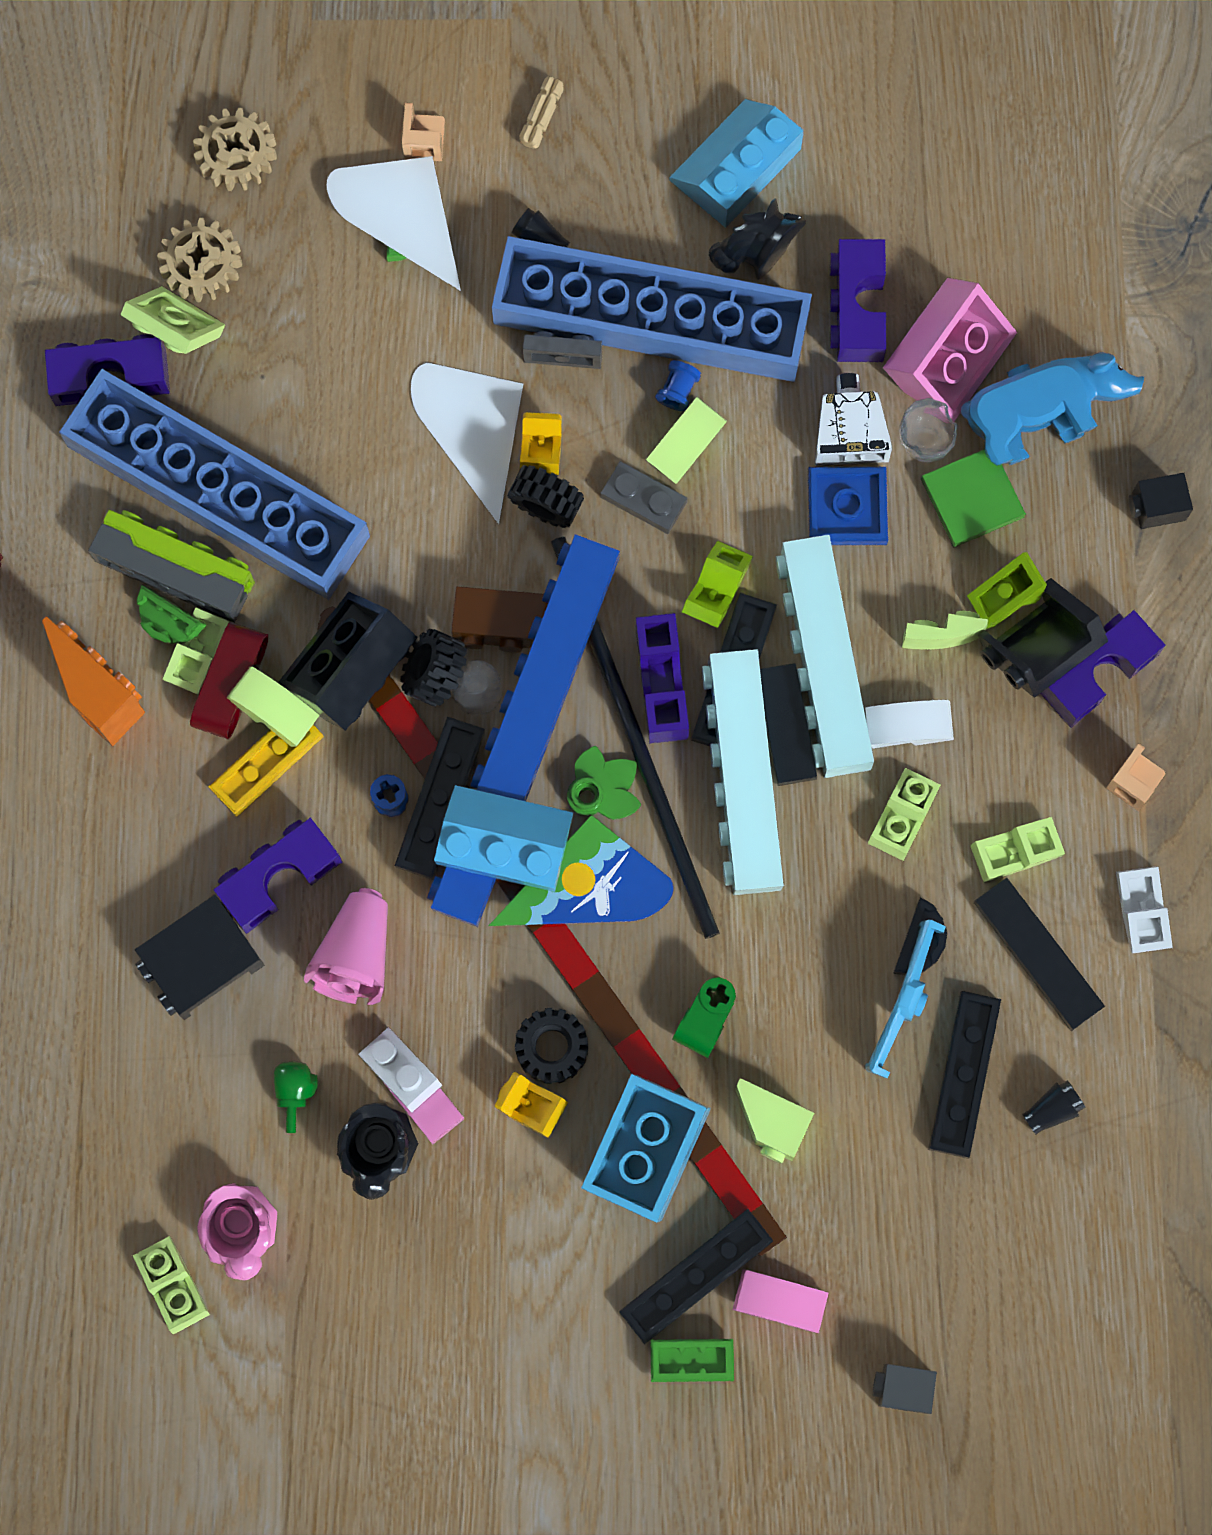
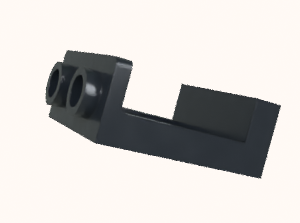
(1045, 641)
(196, 957)

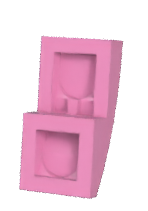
(435, 1115)
(780, 1301)

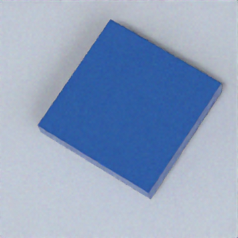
(848, 504)

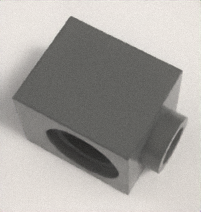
(905, 1388)

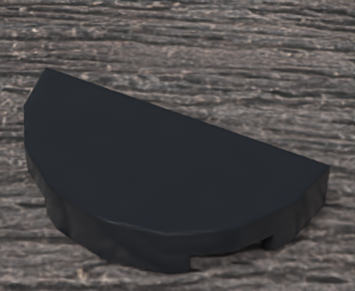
(923, 911)

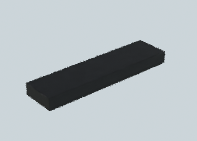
(745, 632)
(449, 767)
(1039, 954)
(964, 1074)
(696, 1276)

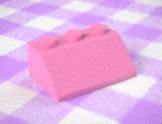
(951, 346)

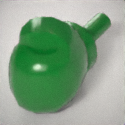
(292, 1087)

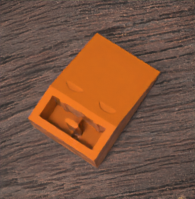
(102, 701)

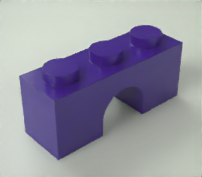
(858, 332)
(75, 367)
(1129, 647)
(662, 678)
(301, 849)

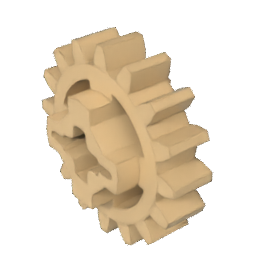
(233, 133)
(187, 249)

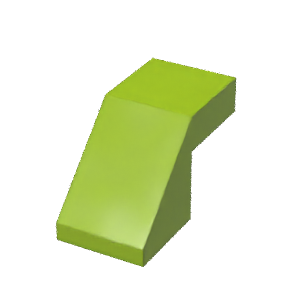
(717, 584)

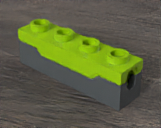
(172, 565)

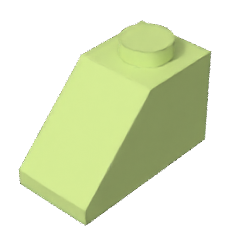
(773, 1121)

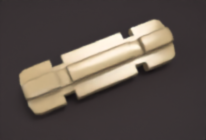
(541, 112)

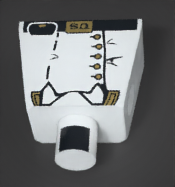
(851, 426)

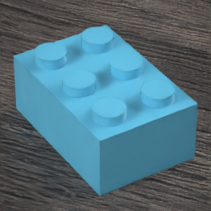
(646, 1148)

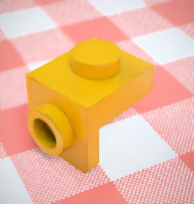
(541, 441)
(530, 1104)

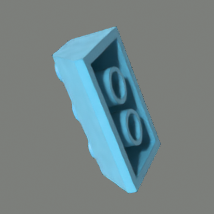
(739, 159)
(503, 838)

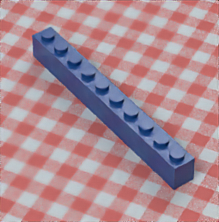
(534, 704)

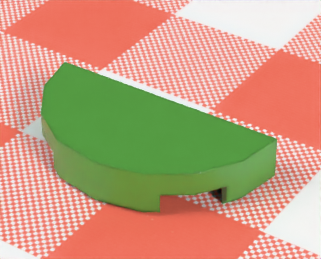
(165, 619)

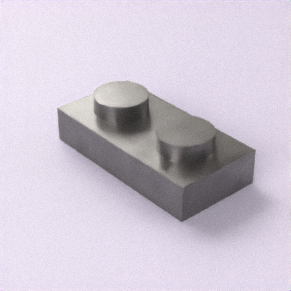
(551, 350)
(644, 497)

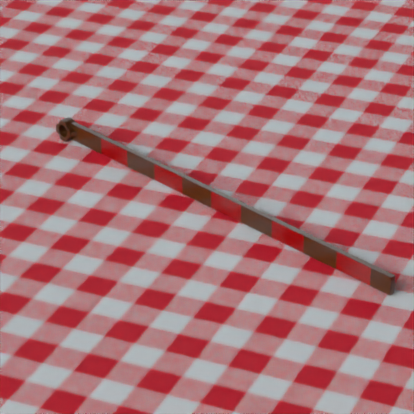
(589, 984)

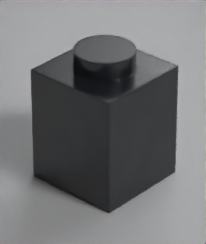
(1161, 501)

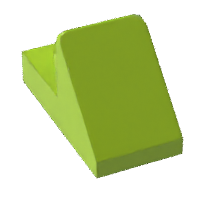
(1008, 590)

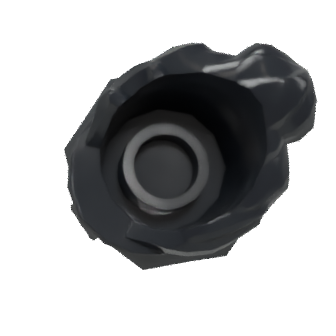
(758, 241)
(375, 1148)

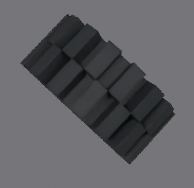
(545, 496)
(433, 667)
(546, 1021)

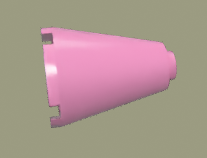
(353, 951)

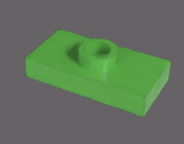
(692, 1360)

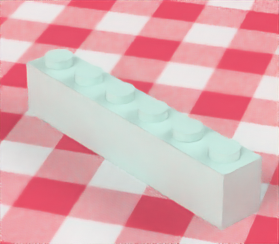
(826, 656)
(744, 772)

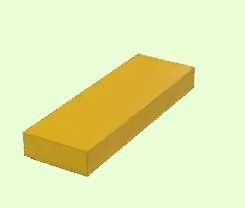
(260, 769)

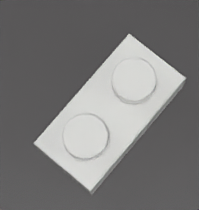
(400, 1069)

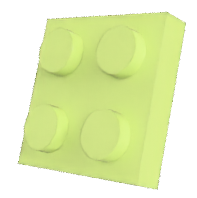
(172, 320)

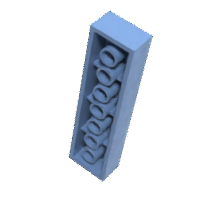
(651, 308)
(215, 484)

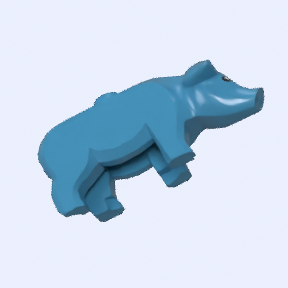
(1045, 396)

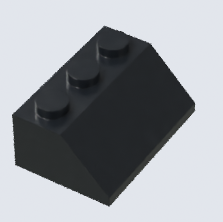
(348, 660)

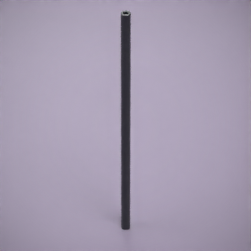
(649, 775)

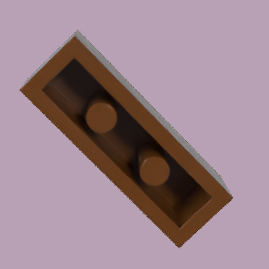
(495, 618)

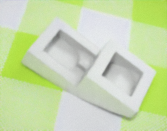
(909, 723)
(1143, 909)

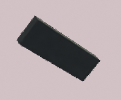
(787, 725)

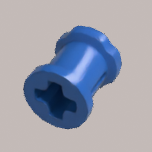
(678, 385)
(396, 786)

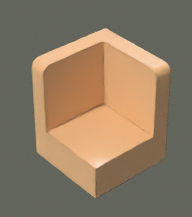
(422, 135)
(1136, 779)

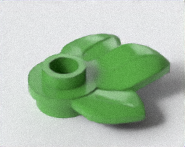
(608, 783)

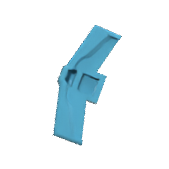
(910, 998)

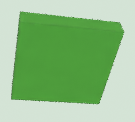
(972, 497)

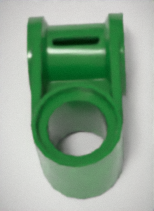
(703, 1022)

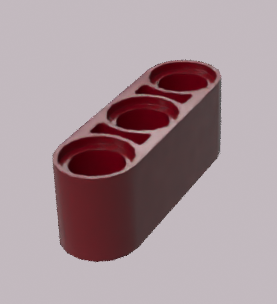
(236, 652)

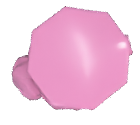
(237, 1229)

